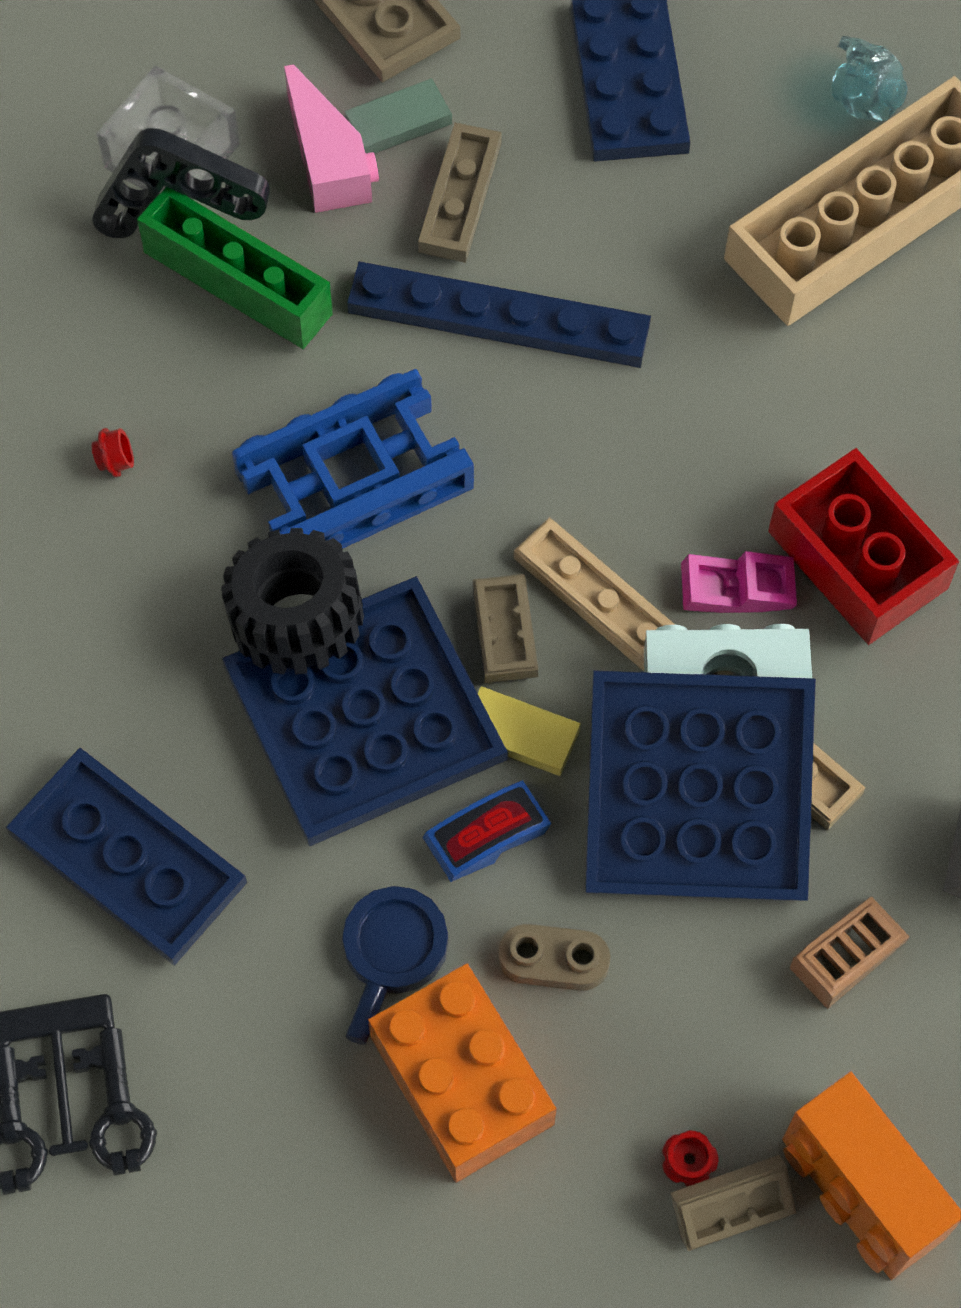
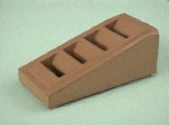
(819, 980)

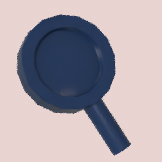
(393, 945)

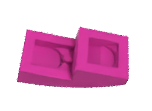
(738, 586)

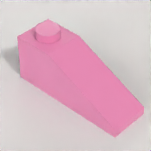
(330, 148)

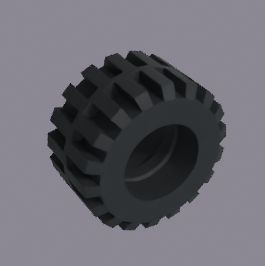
(284, 568)

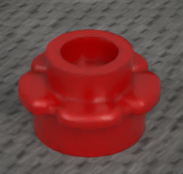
(113, 451)
(689, 1143)

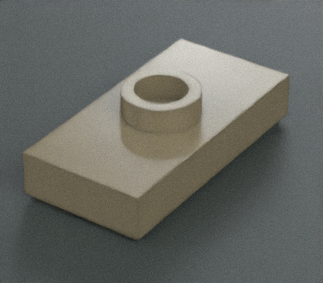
(505, 628)
(733, 1202)

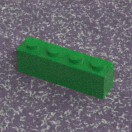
(235, 267)

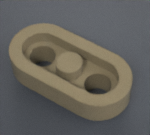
(553, 961)

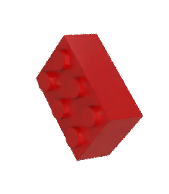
(862, 546)

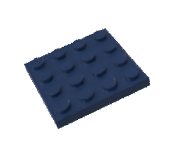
(374, 724)
(700, 785)

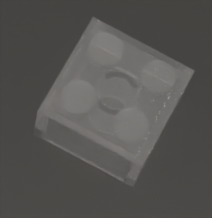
(172, 106)

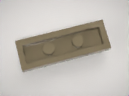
(459, 192)

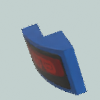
(485, 830)

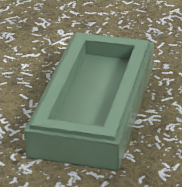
(400, 116)

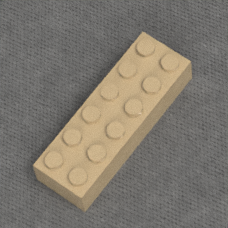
(853, 208)

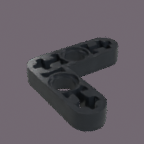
(170, 169)

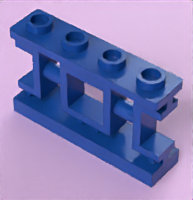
(375, 500)

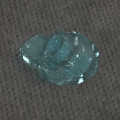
(870, 81)

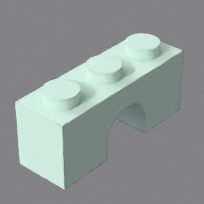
(765, 652)

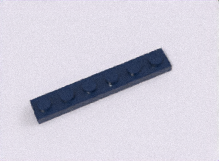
(499, 314)

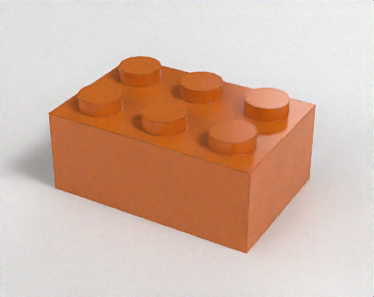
(462, 1072)
(870, 1177)

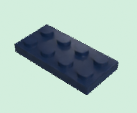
(630, 79)
(127, 855)

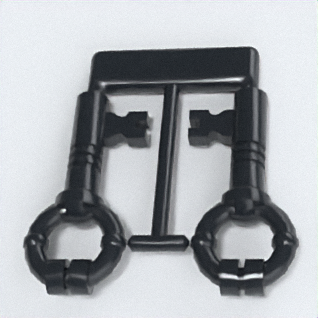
(53, 1021)

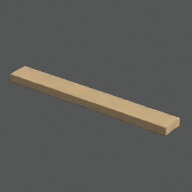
(624, 617)

